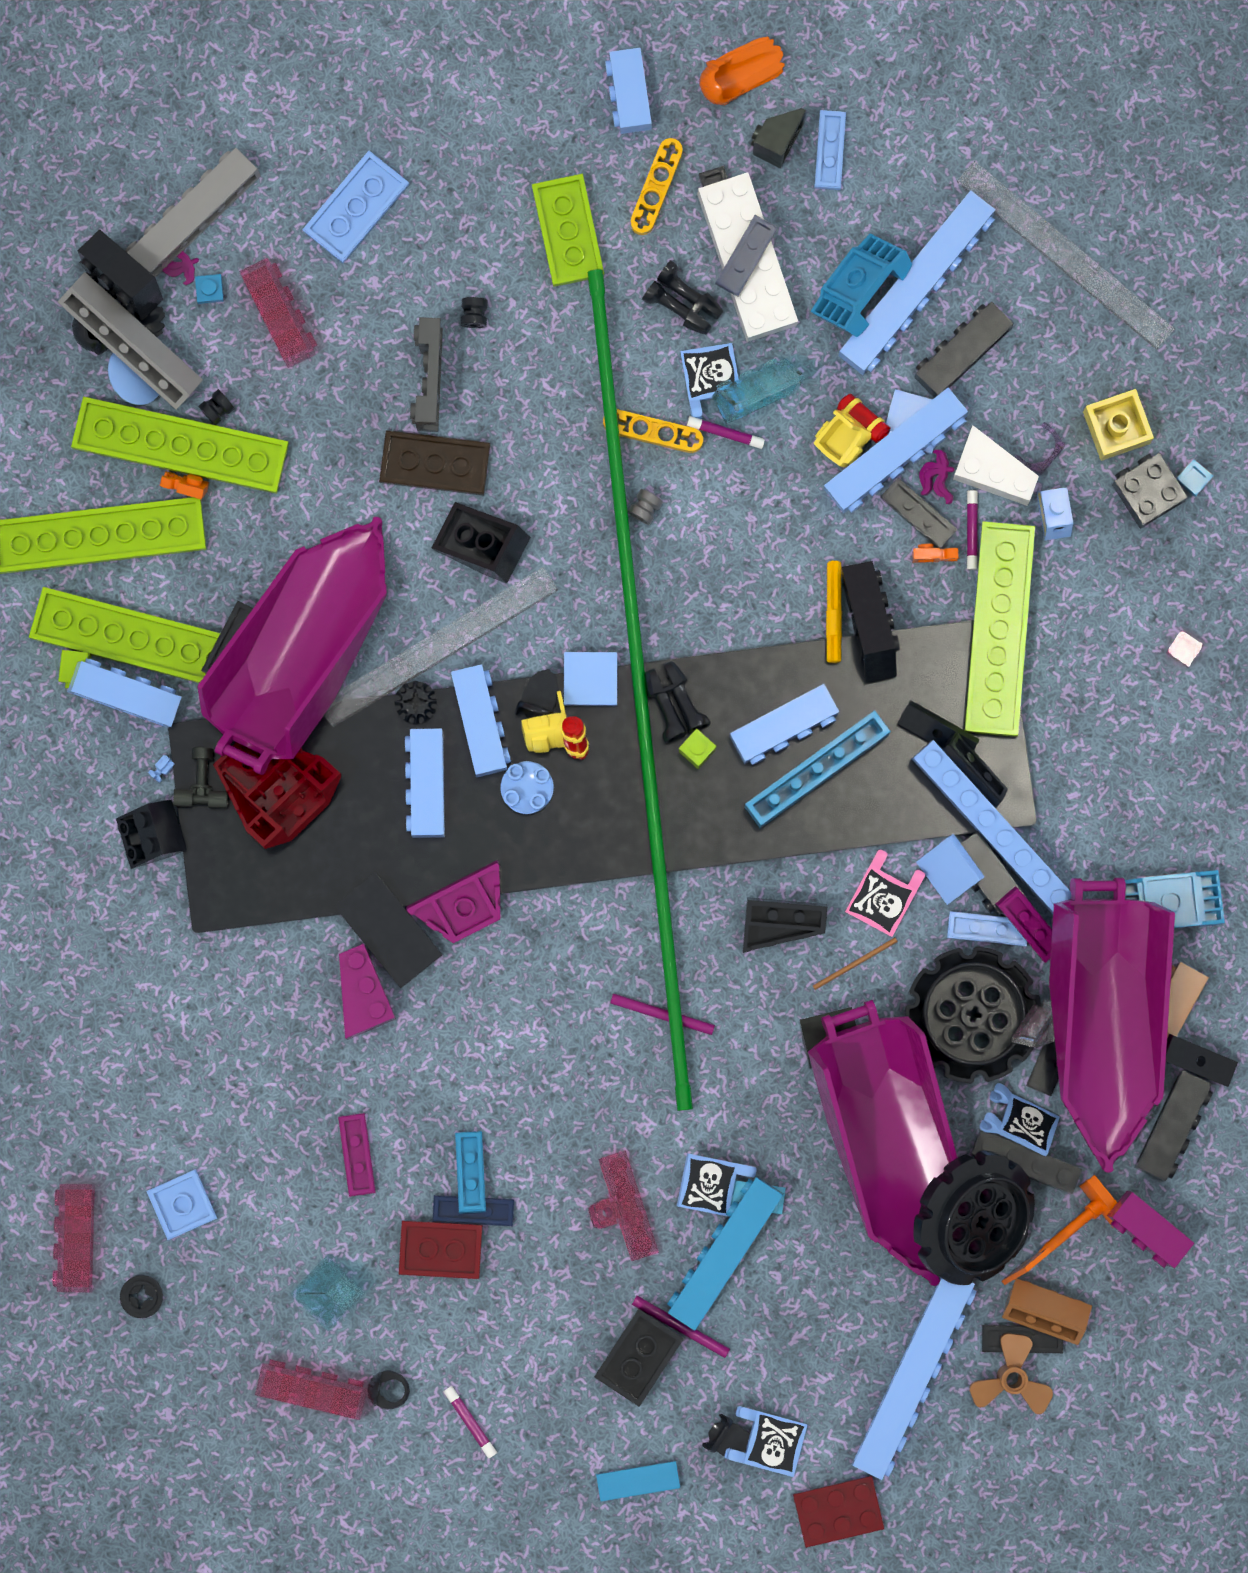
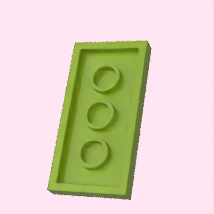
(567, 229)

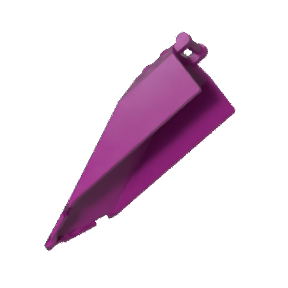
(296, 647)
(1110, 1011)
(884, 1122)

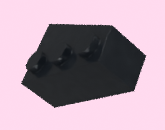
(781, 921)

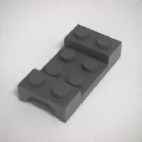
(426, 409)

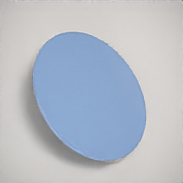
(128, 383)

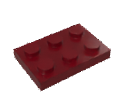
(440, 1249)
(838, 1511)

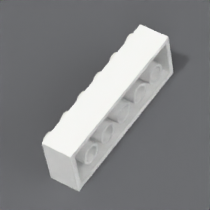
(764, 302)

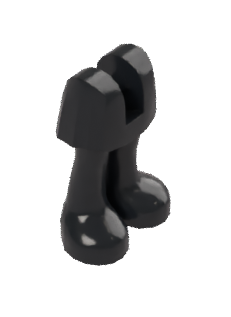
(692, 321)
(674, 727)

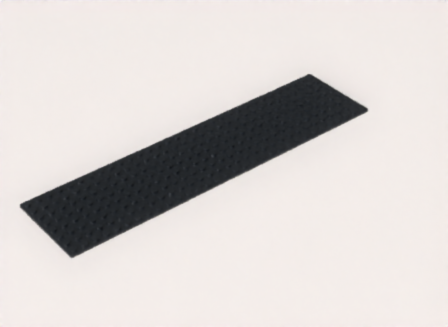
(598, 805)

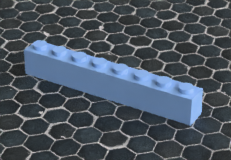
(926, 274)
(991, 825)
(912, 1377)

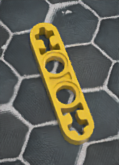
(655, 186)
(654, 426)

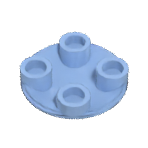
(527, 787)

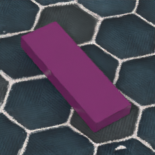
(1027, 922)
(357, 1154)

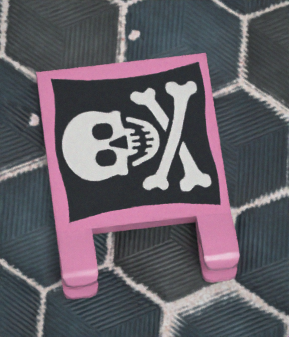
(882, 898)

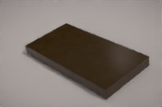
(434, 462)

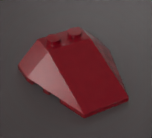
(283, 798)

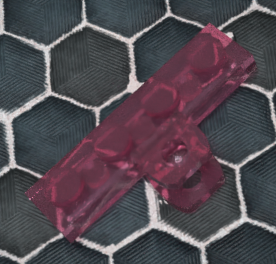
(624, 1207)

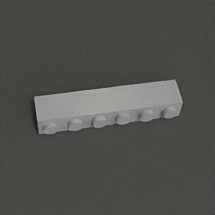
(195, 212)
(130, 340)

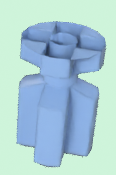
(163, 766)

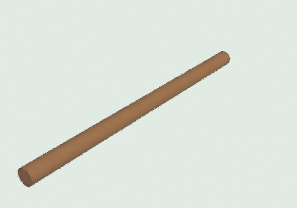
(855, 963)

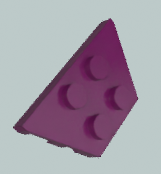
(462, 905)

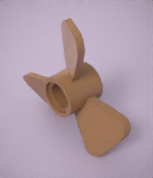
(1015, 1351)

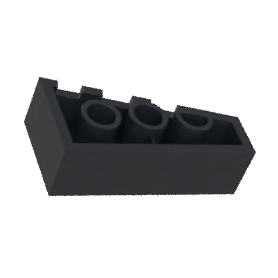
(870, 620)

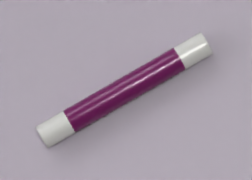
(725, 432)
(972, 530)
(470, 1422)

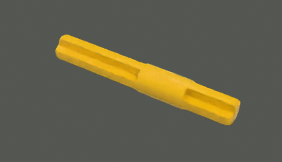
(833, 612)

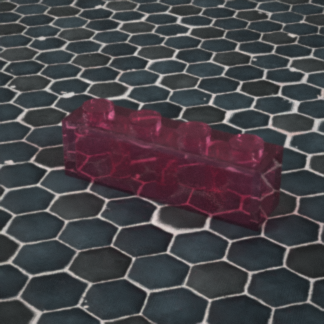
(277, 312)
(75, 1238)
(312, 1391)

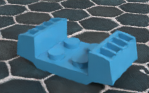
(857, 281)
(1191, 895)

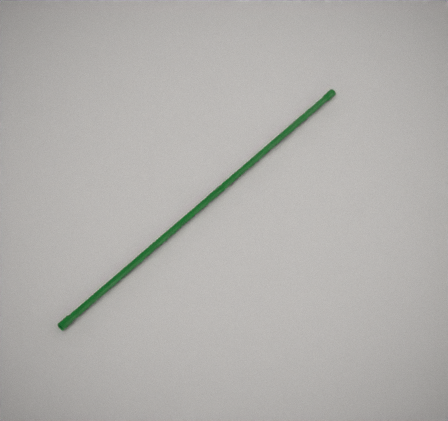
(682, 1086)

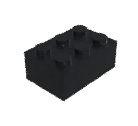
(120, 275)
(638, 1357)

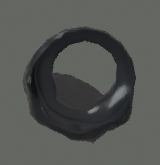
(539, 695)
(374, 1389)
(726, 1435)

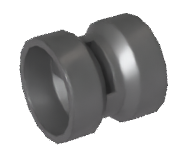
(644, 508)

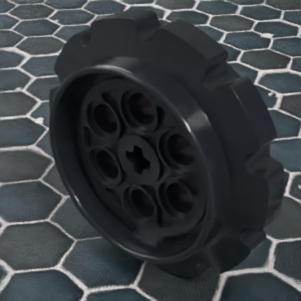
(963, 1058)
(974, 1217)

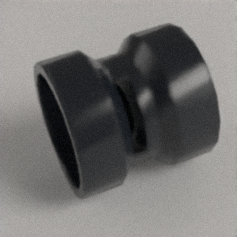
(474, 312)
(212, 412)

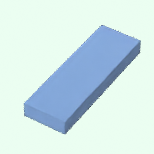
(830, 150)
(983, 929)

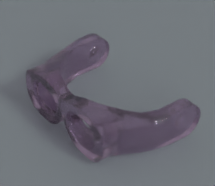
(1042, 466)

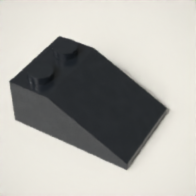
(481, 542)

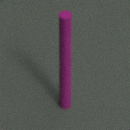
(660, 1013)
(669, 1320)

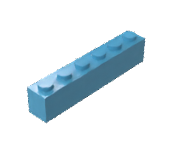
(817, 769)
(725, 1253)

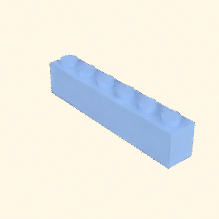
(896, 450)

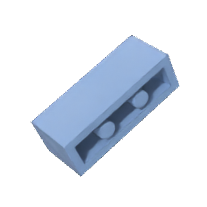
(628, 91)

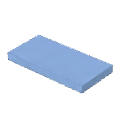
(355, 207)

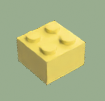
(1118, 424)

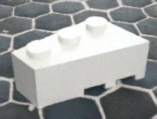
(994, 469)

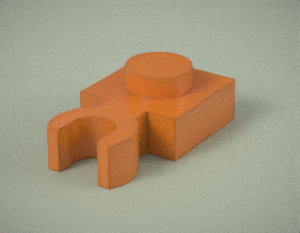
(188, 485)
(928, 553)

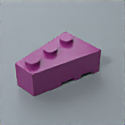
(362, 993)
(1149, 1230)

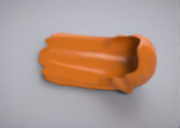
(741, 70)

